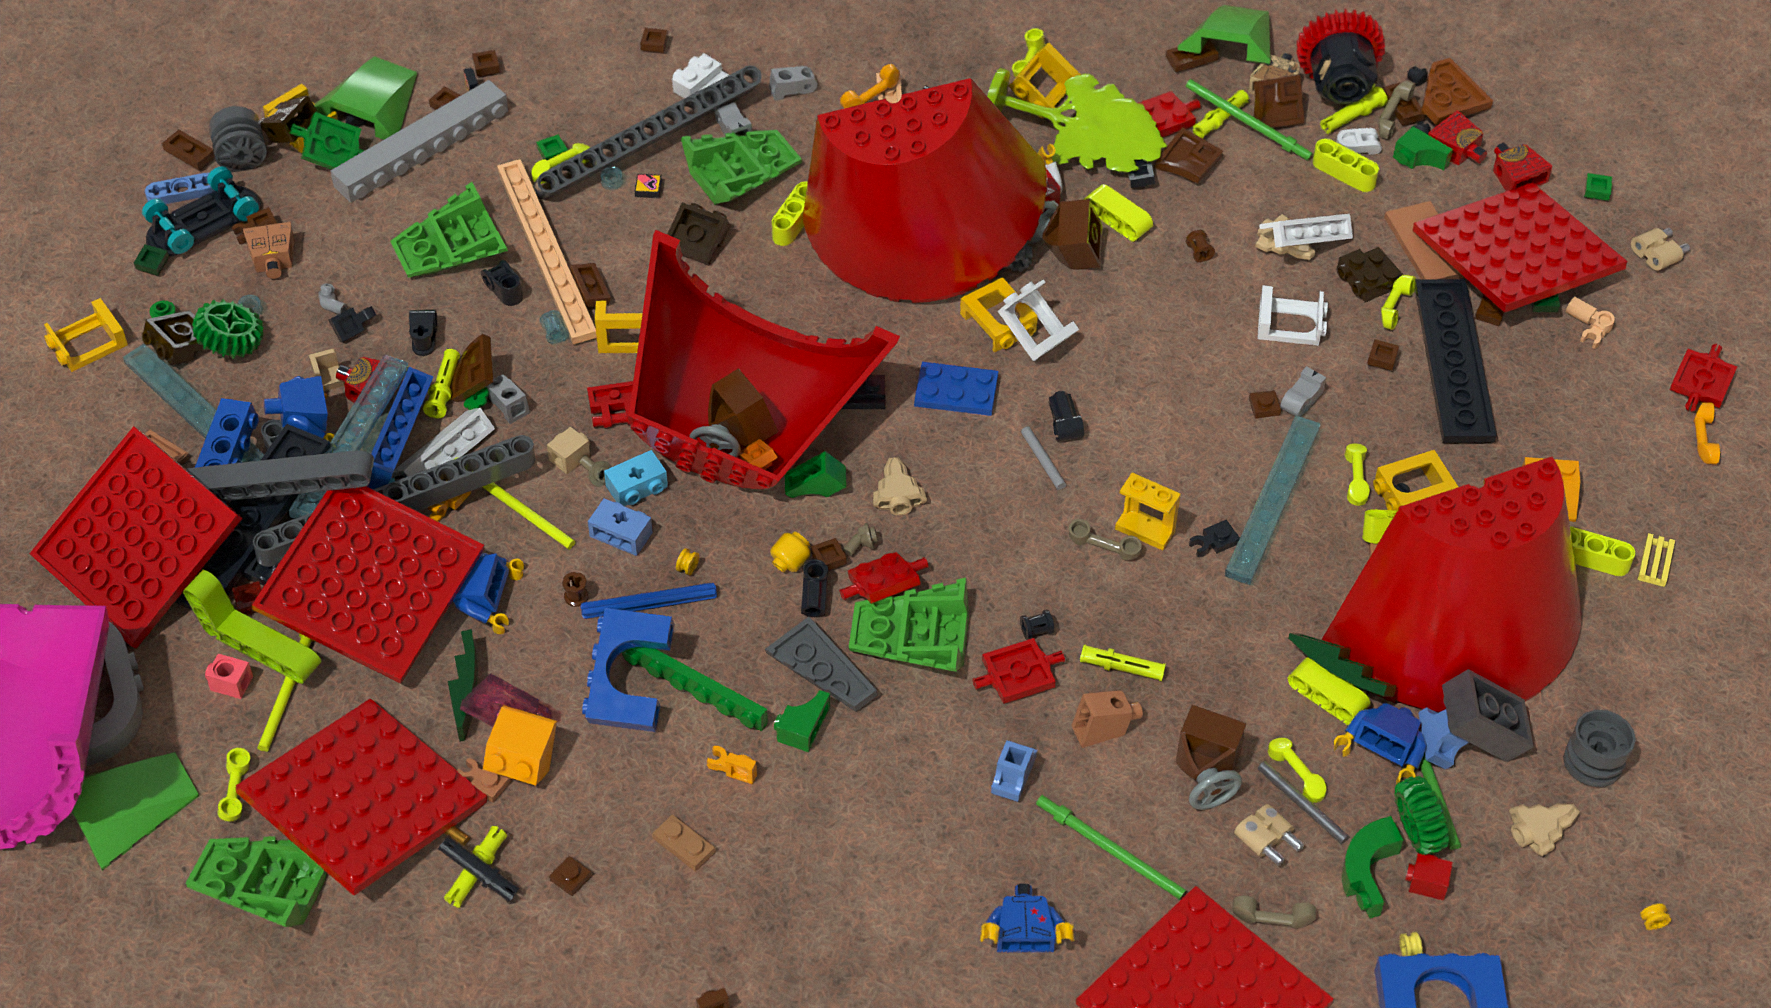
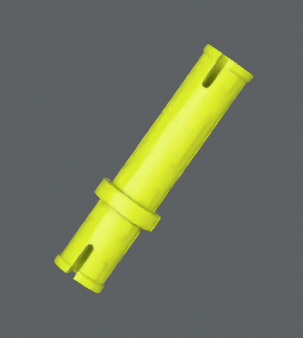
(1215, 118)
(1122, 662)
(485, 852)

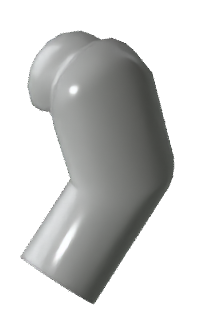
(328, 300)

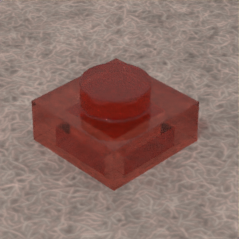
(246, 595)

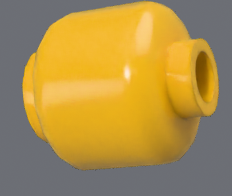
(790, 552)

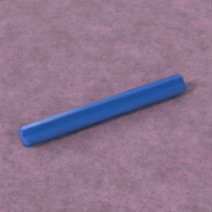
(650, 599)

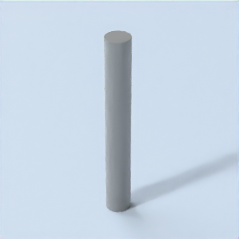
(1043, 458)

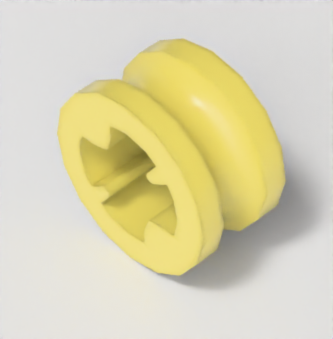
(1410, 944)

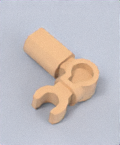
(1600, 322)

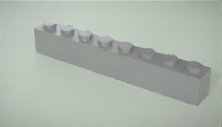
(419, 141)

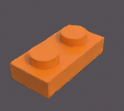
(758, 454)

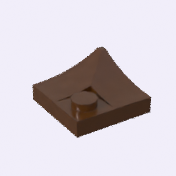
(1279, 101)
(1189, 156)
(473, 370)

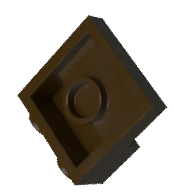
(699, 231)
(1368, 273)
(172, 337)

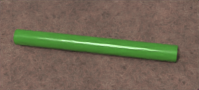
(1429, 775)

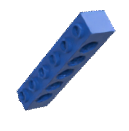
(398, 426)
(220, 437)

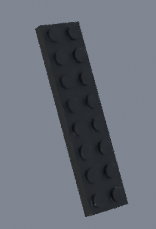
(1454, 361)
(258, 513)

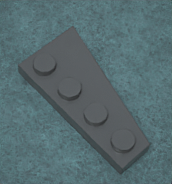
(821, 662)

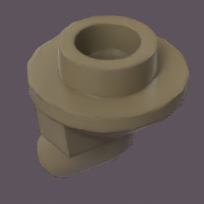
(596, 470)
(866, 536)

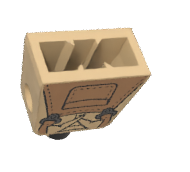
(1277, 68)

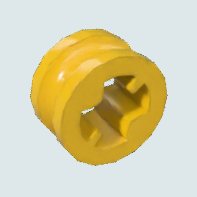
(687, 561)
(1655, 916)

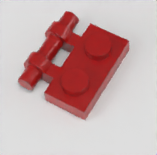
(610, 398)

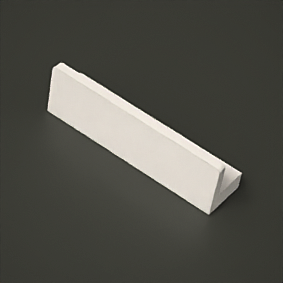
(1310, 230)
(449, 443)

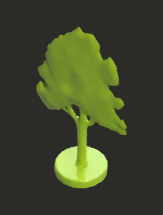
(1102, 127)

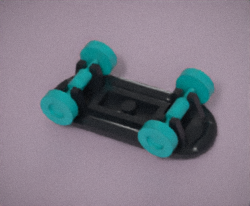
(201, 217)

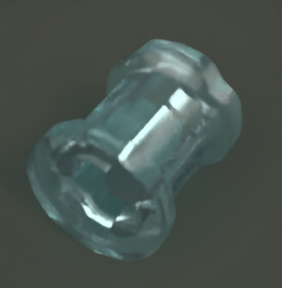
(554, 328)

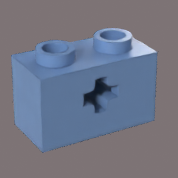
(620, 526)

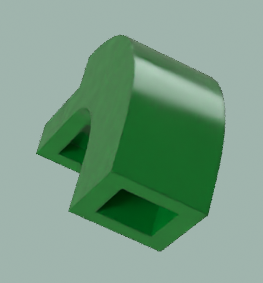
(1370, 844)

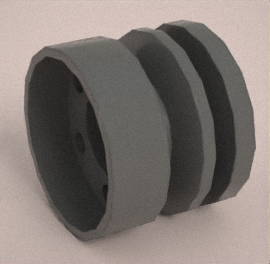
(237, 138)
(1599, 748)

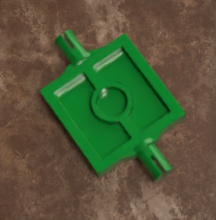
(328, 141)

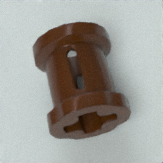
(1200, 246)
(578, 586)

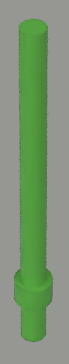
(1288, 143)
(1064, 816)

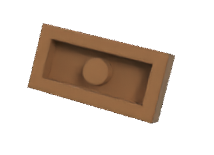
(683, 842)

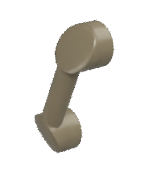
(1403, 91)
(1080, 534)
(1245, 909)

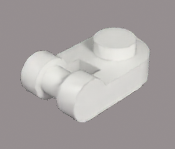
(1353, 139)

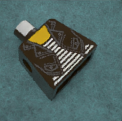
(281, 118)

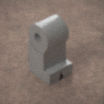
(791, 81)
(731, 120)
(1304, 392)
(508, 398)

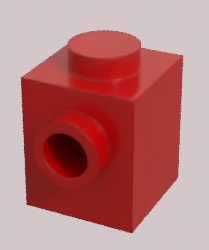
(1429, 876)

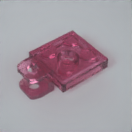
(492, 690)

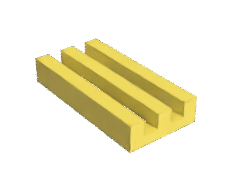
(1659, 544)

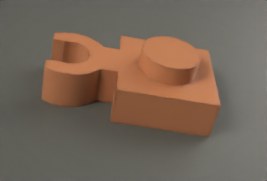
(486, 781)

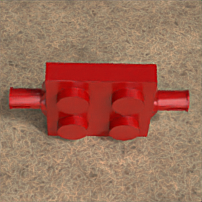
(1171, 113)
(1703, 377)
(883, 577)
(1018, 670)

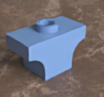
(1440, 742)
(1013, 770)

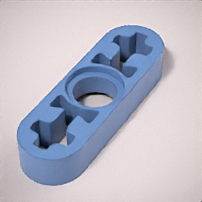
(173, 184)

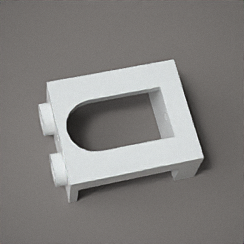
(1031, 297)
(1314, 310)

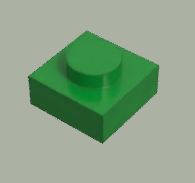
(551, 147)
(1598, 186)

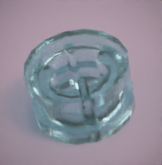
(616, 181)
(248, 300)

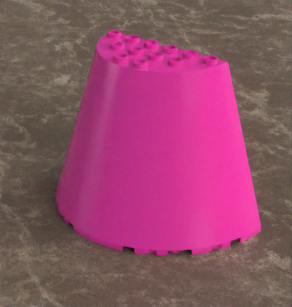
(46, 712)

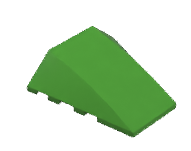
(1234, 25)
(375, 93)
(736, 163)
(449, 237)
(915, 627)
(129, 803)
(259, 877)

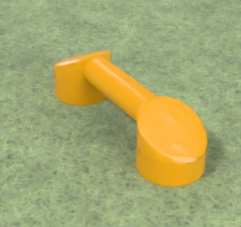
(890, 78)
(1707, 451)

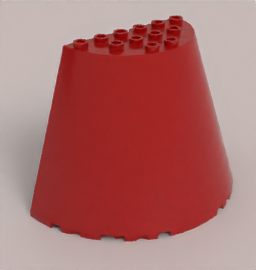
(922, 193)
(700, 338)
(1471, 586)

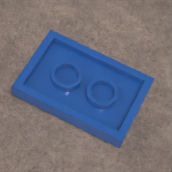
(956, 388)

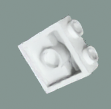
(698, 75)

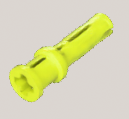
(1364, 106)
(440, 391)

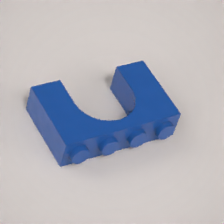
(619, 632)
(1475, 975)

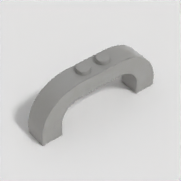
(124, 719)

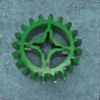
(227, 328)
(1421, 815)

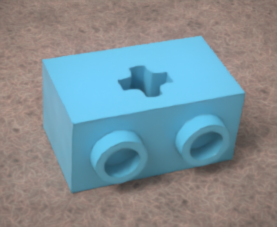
(636, 478)

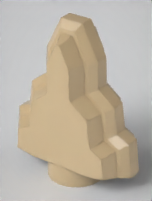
(1267, 243)
(898, 490)
(1541, 825)

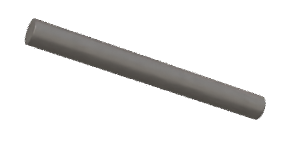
(1305, 804)

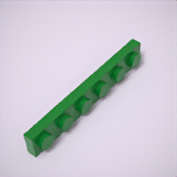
(702, 687)

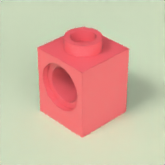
(234, 684)

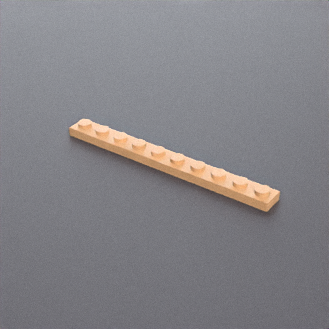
(547, 252)

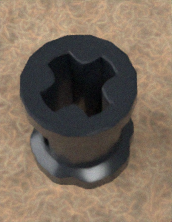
(1037, 624)

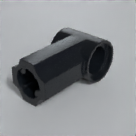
(1065, 419)
(814, 589)

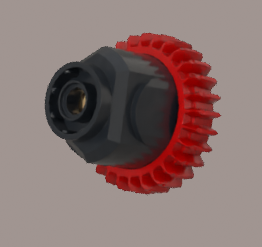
(1342, 54)

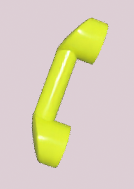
(1034, 42)
(544, 165)
(1403, 285)
(1358, 489)
(237, 765)
(1314, 785)

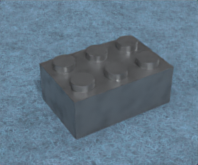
(1487, 715)

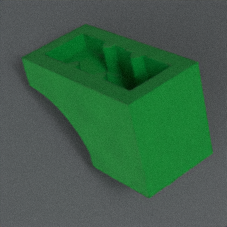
(1420, 149)
(818, 476)
(802, 723)

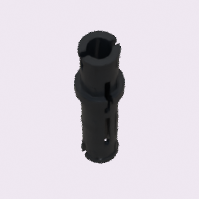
(478, 868)

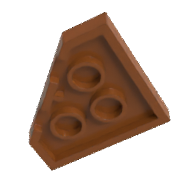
(1452, 90)

